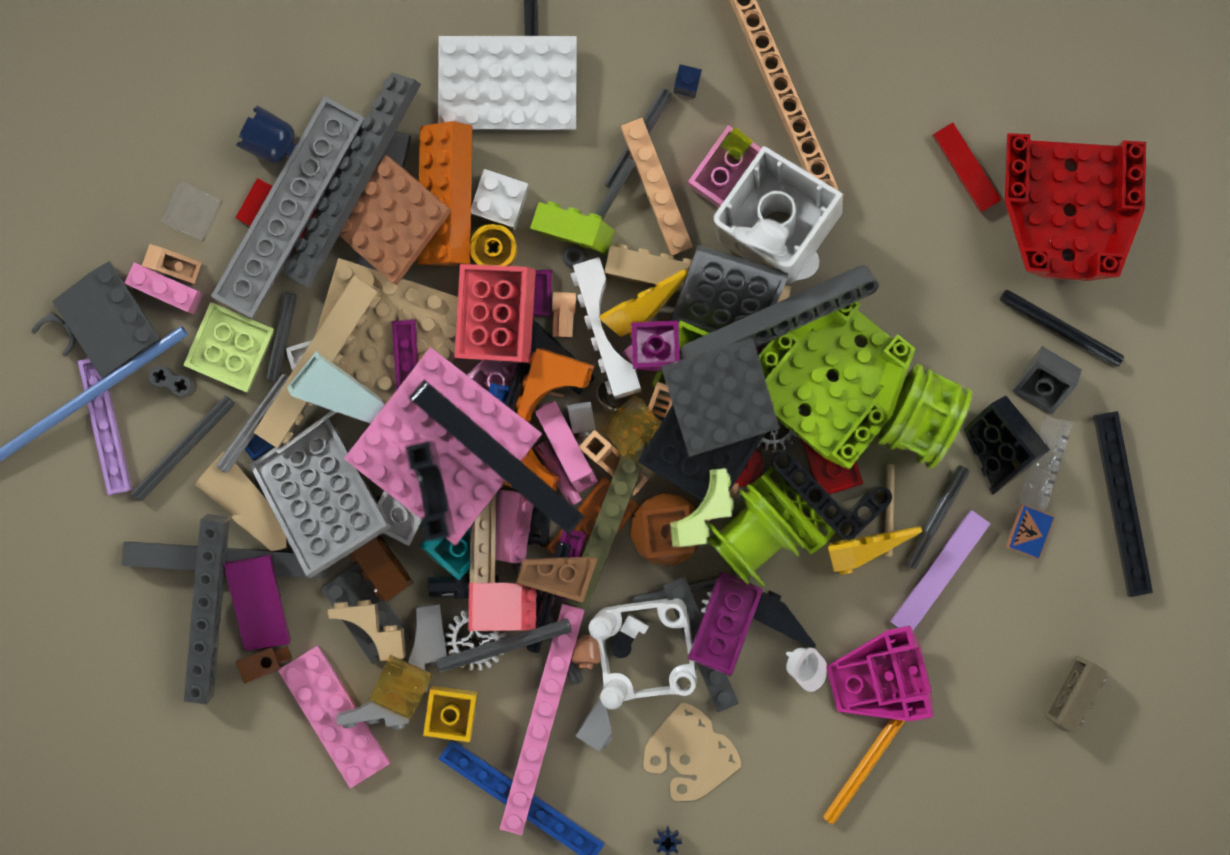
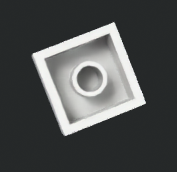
(499, 199)

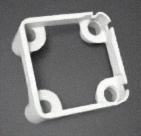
(618, 686)

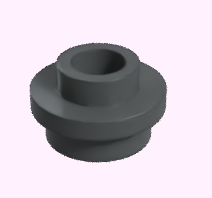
(570, 250)

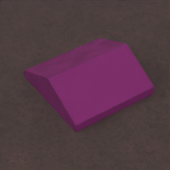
(655, 344)

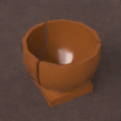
(652, 530)

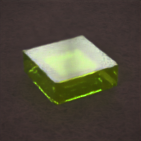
(736, 143)

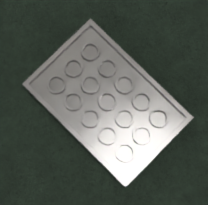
(319, 498)

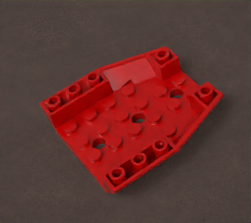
(1105, 197)

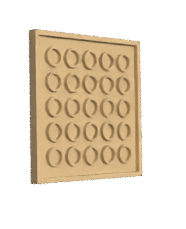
(372, 352)

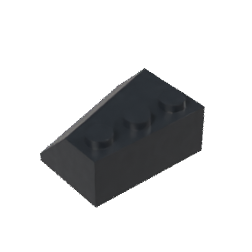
(1004, 443)

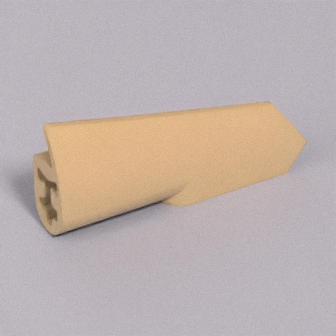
(244, 502)

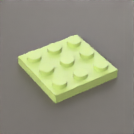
(229, 347)

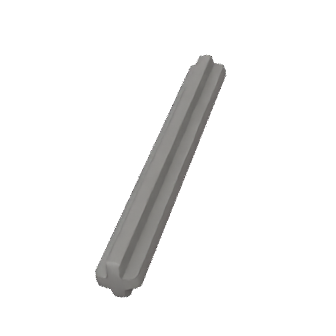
(247, 432)

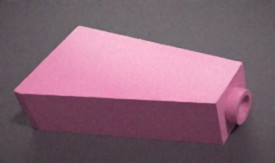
(566, 446)

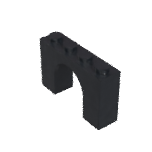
(437, 515)

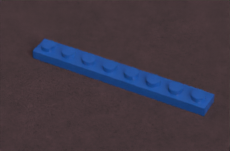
(539, 813)

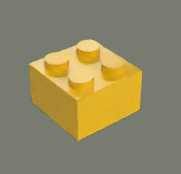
(450, 713)

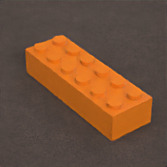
(447, 173)

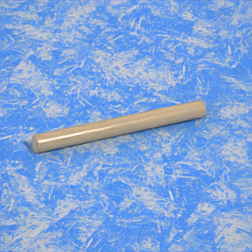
(889, 510)

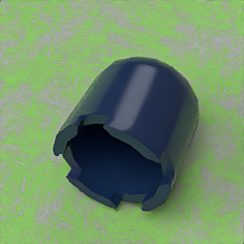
(267, 136)

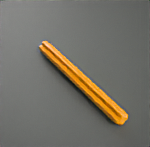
(862, 770)

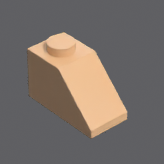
(171, 263)

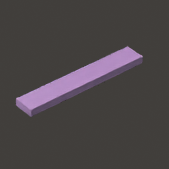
(106, 433)
(940, 571)

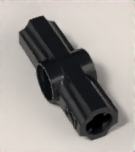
(449, 586)

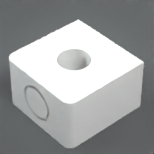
(773, 186)

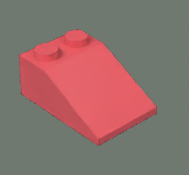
(501, 607)

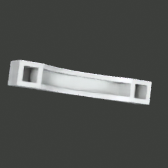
(592, 284)

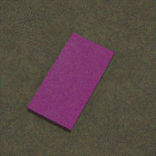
(257, 602)
(725, 623)

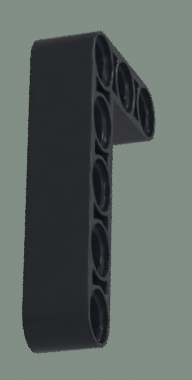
(826, 500)

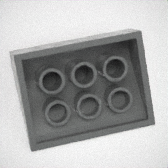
(106, 319)

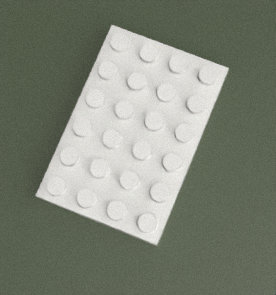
(508, 82)

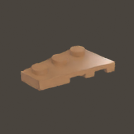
(559, 576)

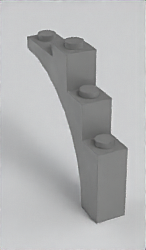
(427, 648)

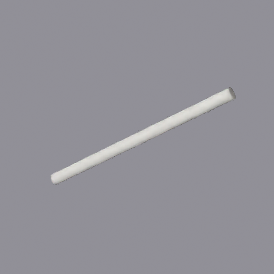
(306, 431)

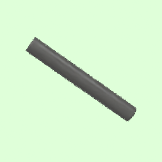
(616, 187)

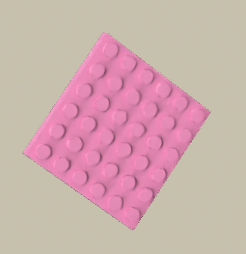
(467, 479)

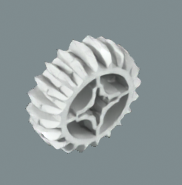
(463, 641)

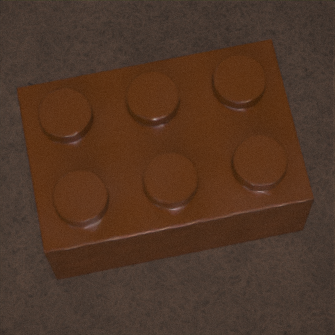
(382, 568)

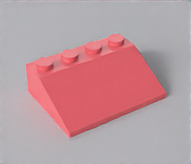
(495, 313)

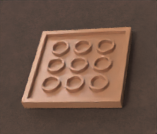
(393, 220)

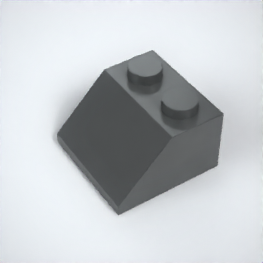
(1047, 380)

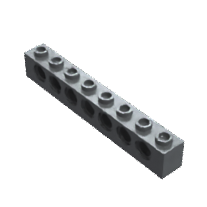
(206, 608)

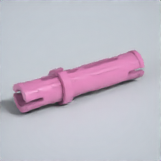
(553, 464)

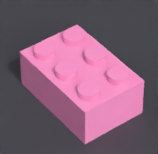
(720, 171)

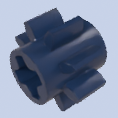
(662, 837)

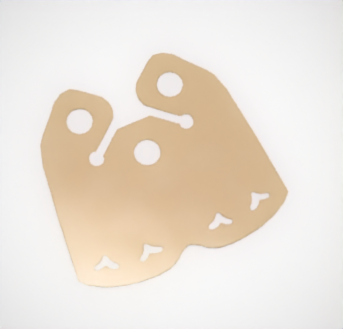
(702, 747)

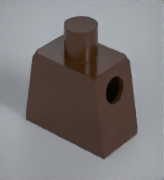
(253, 668)

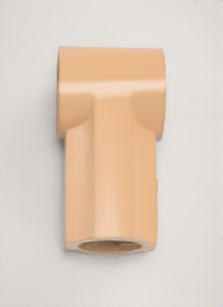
(564, 309)

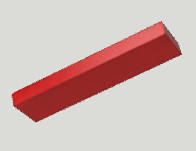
(966, 167)

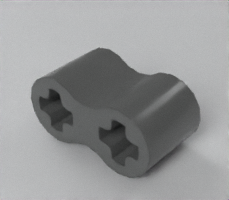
(172, 381)

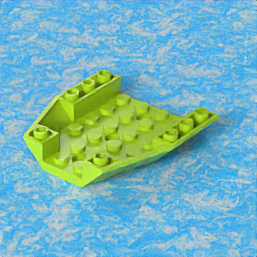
(843, 412)

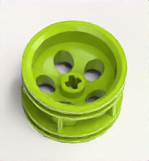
(926, 416)

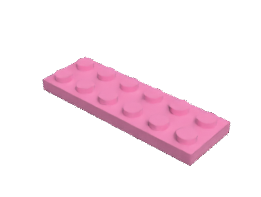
(321, 698)

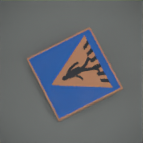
(1030, 531)

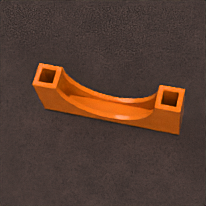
(547, 374)

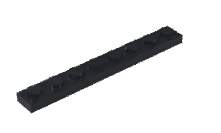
(1123, 504)

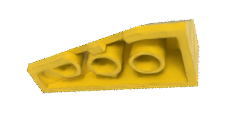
(644, 307)
(858, 551)

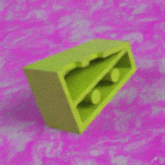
(572, 227)

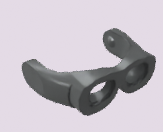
(53, 317)

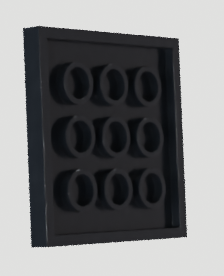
(669, 458)

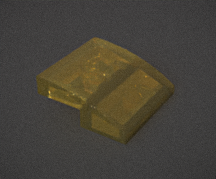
(631, 425)
(400, 687)

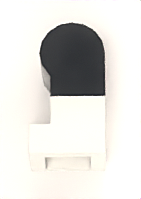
(622, 642)

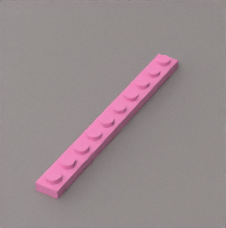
(541, 723)

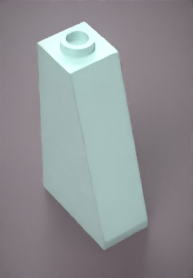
(334, 389)

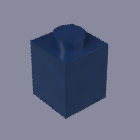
(687, 80)

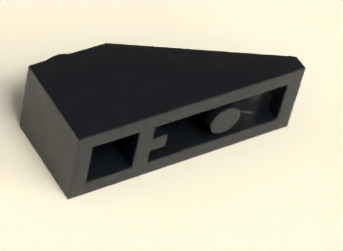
(777, 615)

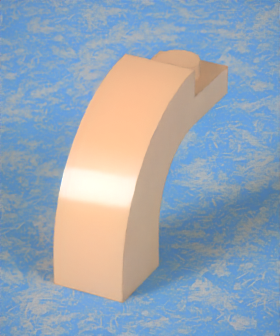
(607, 457)

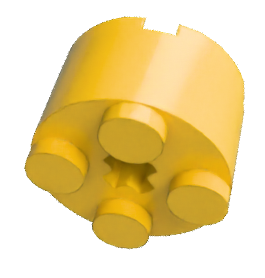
(493, 235)

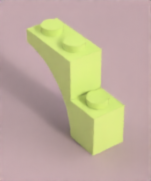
(716, 504)

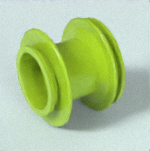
(753, 536)

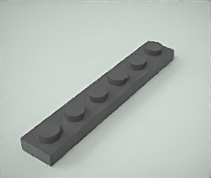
(716, 682)

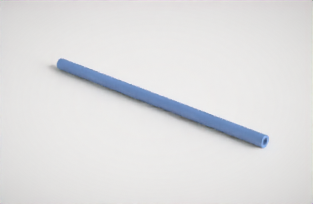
(92, 392)

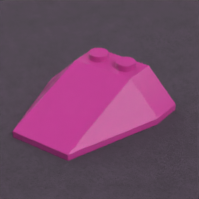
(884, 678)

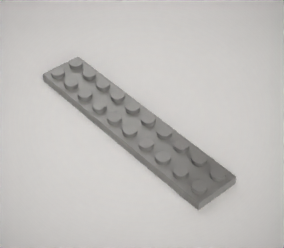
(288, 208)

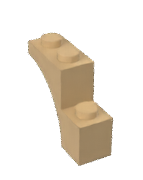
(366, 615)

